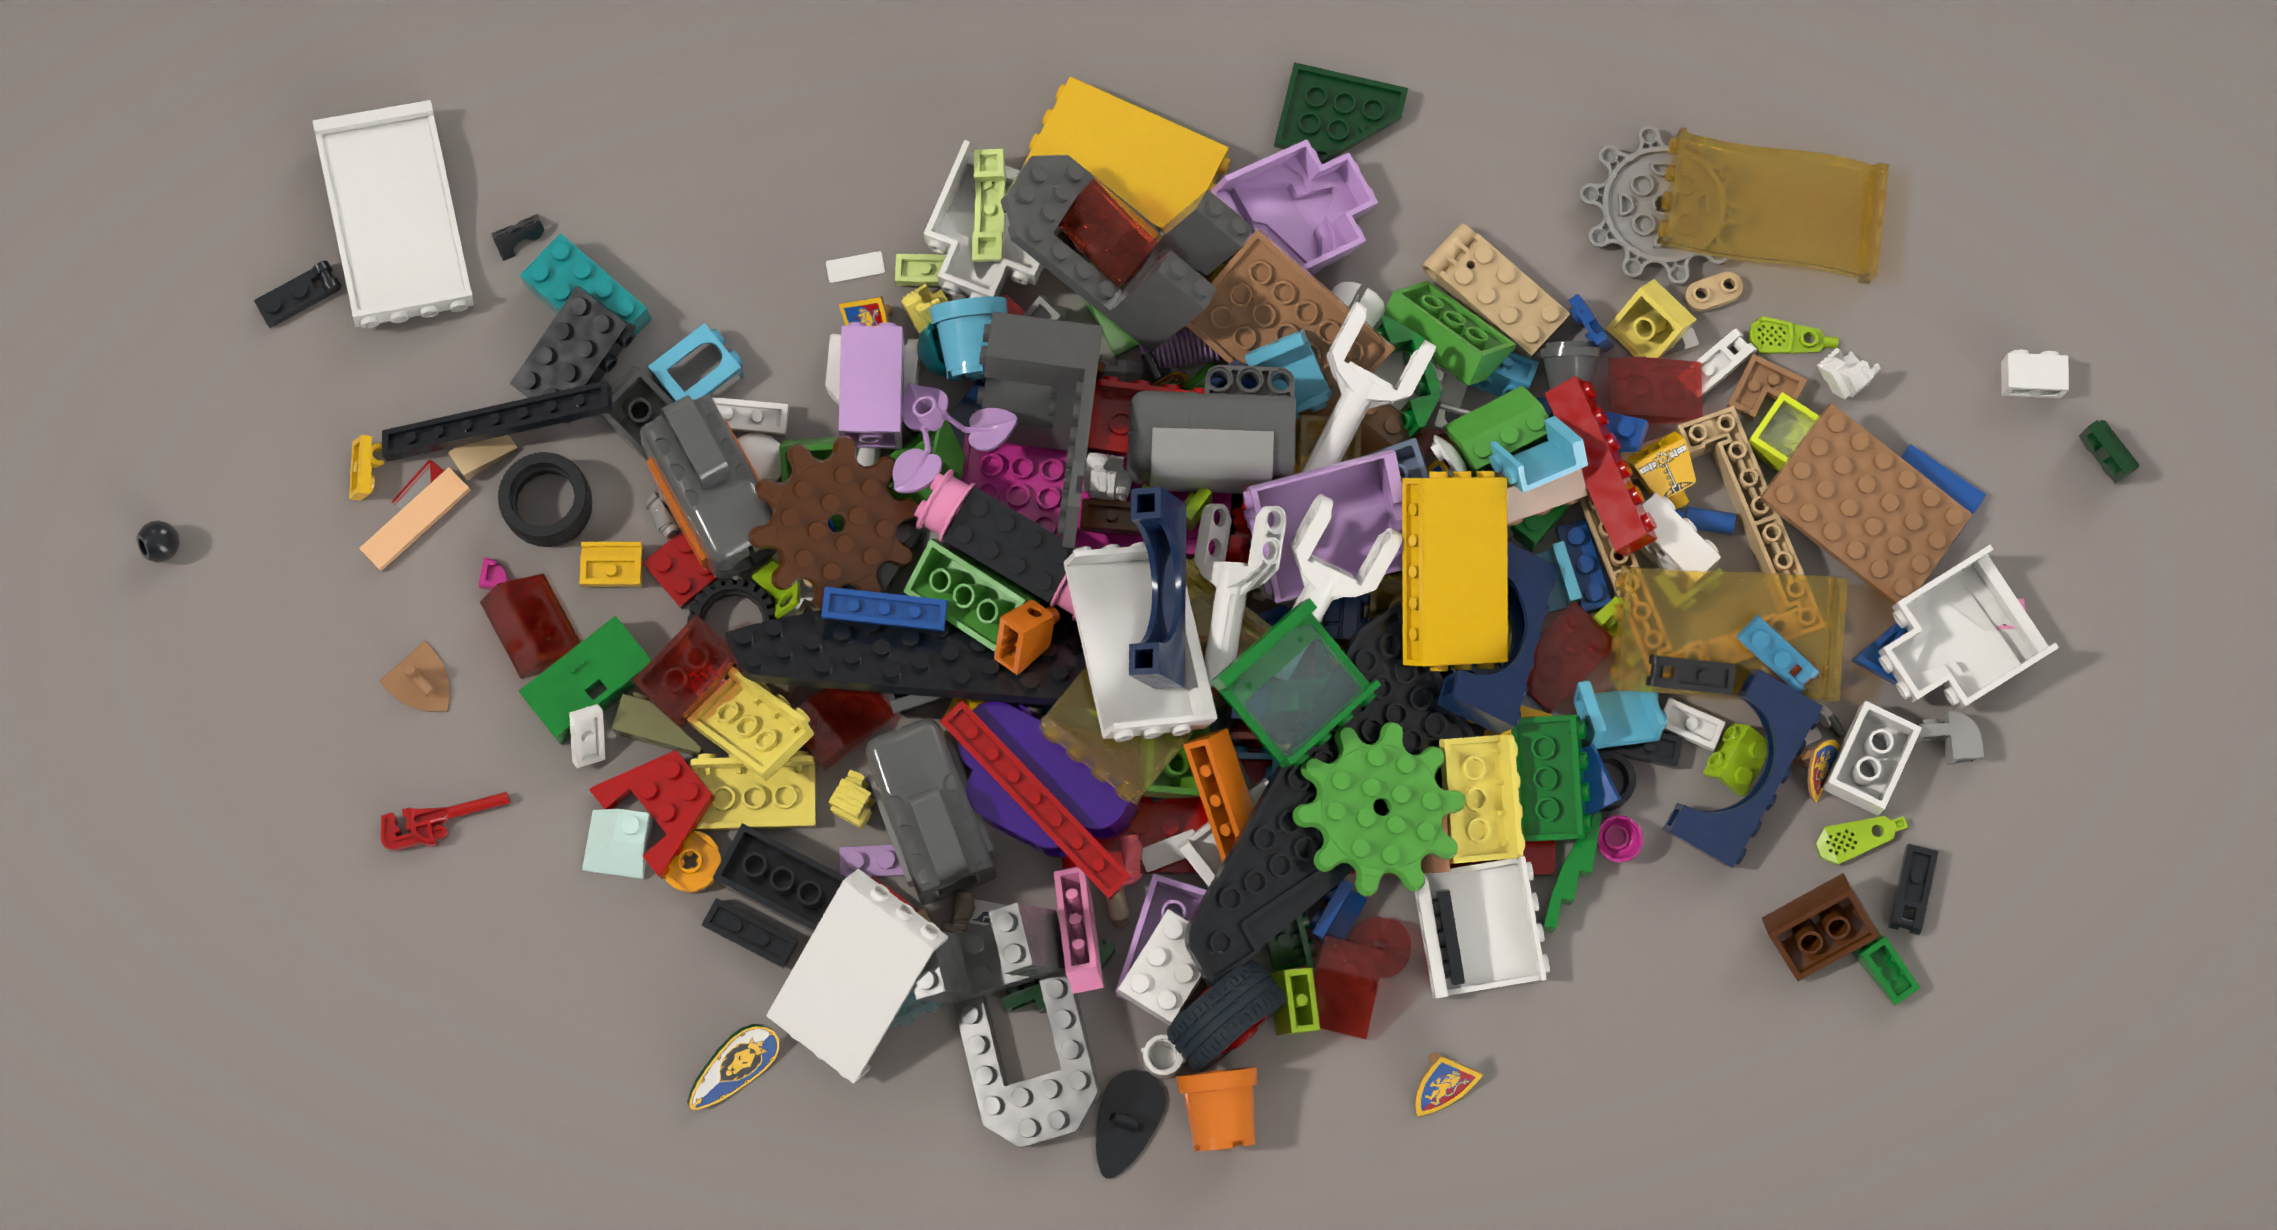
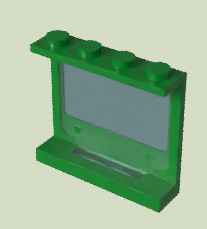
(1294, 686)

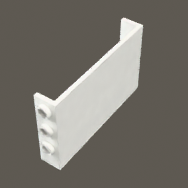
(1113, 610)
(855, 974)

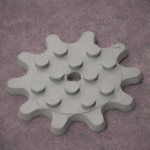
(1630, 208)

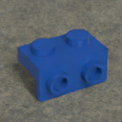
(1339, 914)

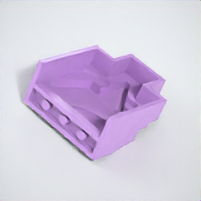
(1302, 203)

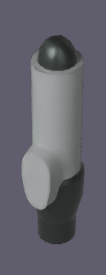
(1830, 720)

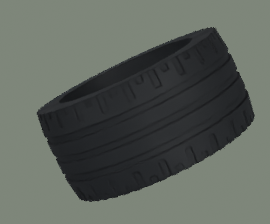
(526, 470)

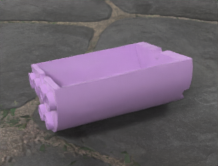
(1365, 504)

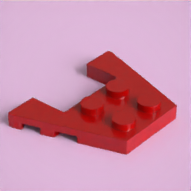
(670, 794)

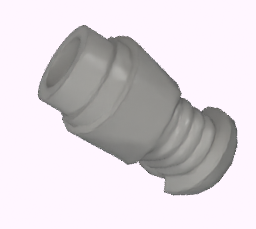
(662, 515)

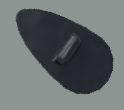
(1127, 1120)

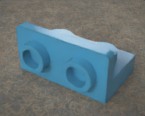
(1509, 375)

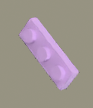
(871, 860)

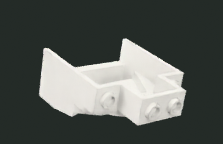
(952, 230)
(1956, 635)

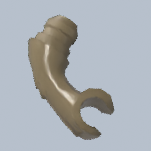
(1118, 909)

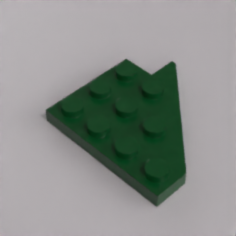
(1335, 110)

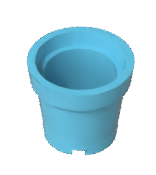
(961, 333)

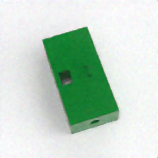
(587, 675)

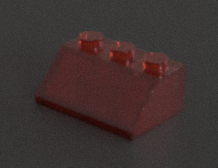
(529, 623)

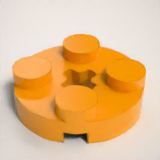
(698, 878)

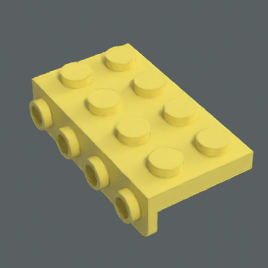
(752, 724)
(1489, 780)
(746, 798)

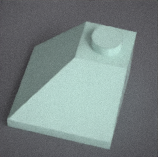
(618, 842)

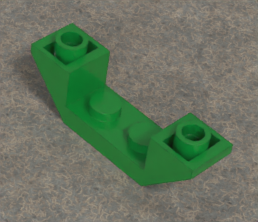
(1418, 410)

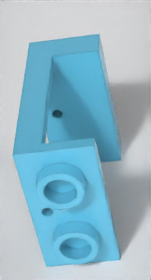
(727, 369)

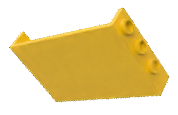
(1131, 150)
(1455, 570)

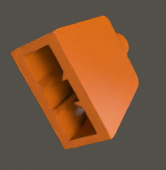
(1024, 635)

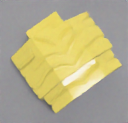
(918, 304)
(853, 800)

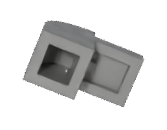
(1960, 737)

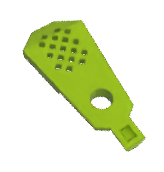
(1792, 339)
(1862, 836)

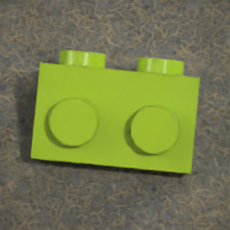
(1737, 758)

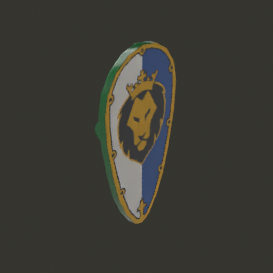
(734, 1065)

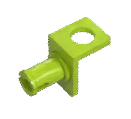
(763, 578)

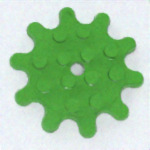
(1352, 827)

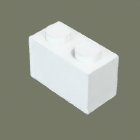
(2034, 374)

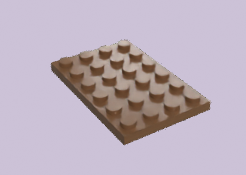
(1270, 296)
(1865, 505)

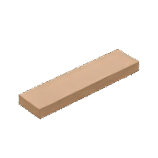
(415, 519)

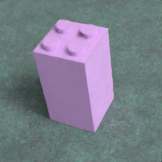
(872, 384)

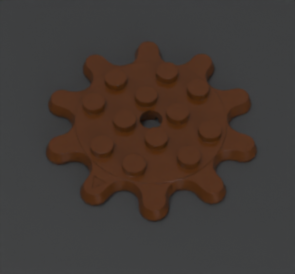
(802, 515)

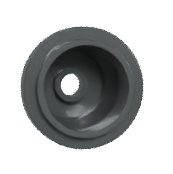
(1568, 360)

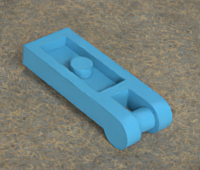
(1777, 653)

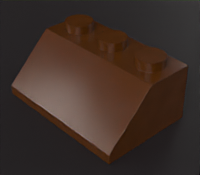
(1820, 927)

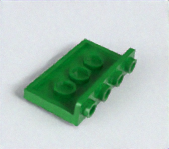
(1552, 777)

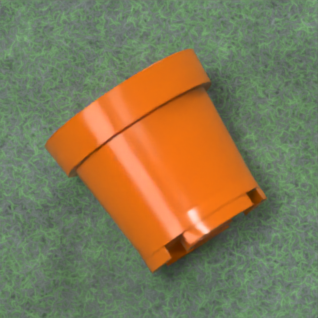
(1220, 1107)

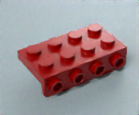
(1111, 412)

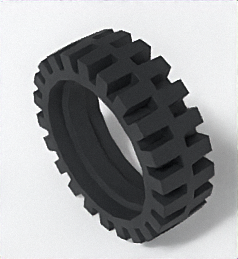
(732, 588)

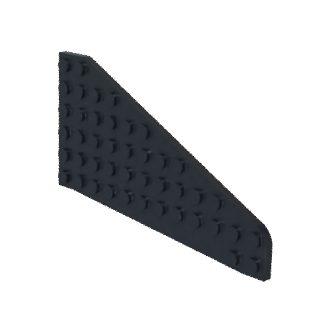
(902, 660)
(1271, 864)

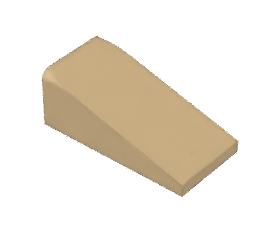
(480, 455)

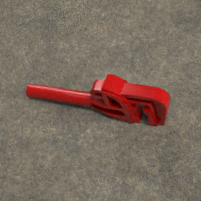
(427, 823)

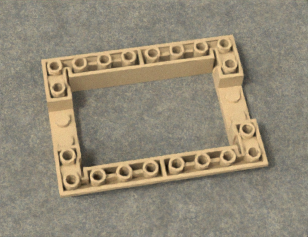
(1726, 440)

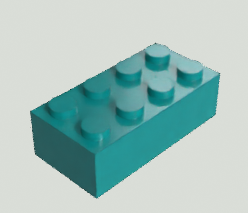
(564, 267)

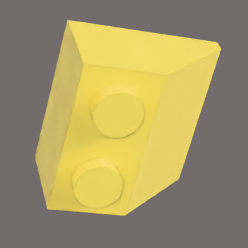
(1651, 322)

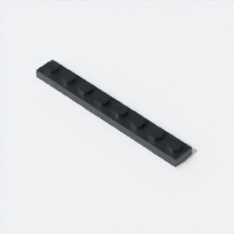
(497, 421)

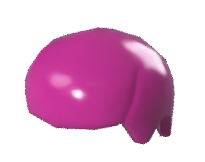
(1619, 838)

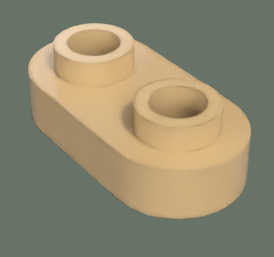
(1714, 291)

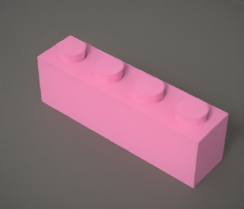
(1078, 930)

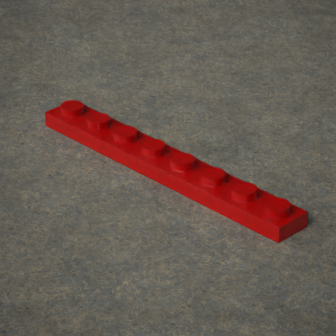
(1036, 800)

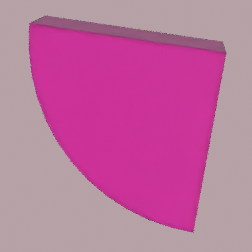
(491, 574)

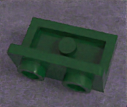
(2108, 450)
(1292, 947)

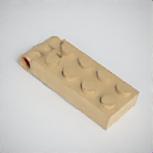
(1495, 290)

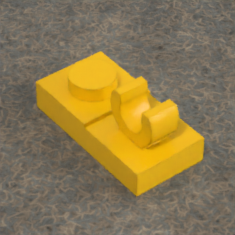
(362, 462)

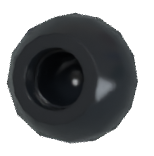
(158, 541)

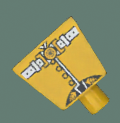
(1665, 468)

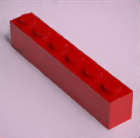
(1606, 474)

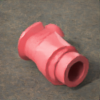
(1131, 856)

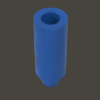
(1710, 520)

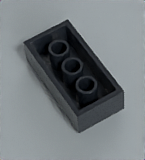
(778, 878)

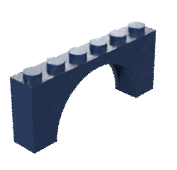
(1161, 653)
(1497, 697)
(1786, 722)

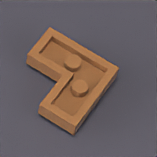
(1760, 380)

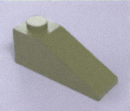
(645, 722)

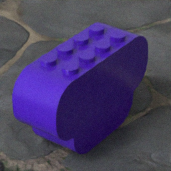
(1071, 783)

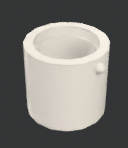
(1161, 1057)

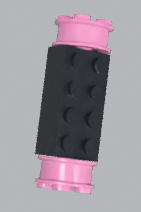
(998, 538)

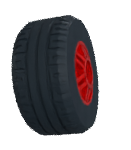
(1225, 1015)

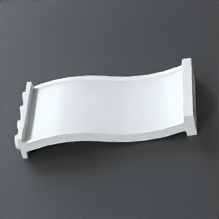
(393, 214)

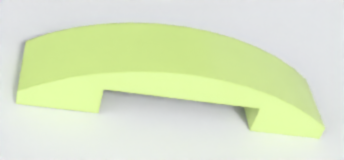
(990, 220)

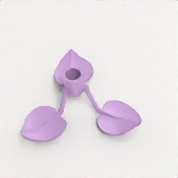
(926, 410)

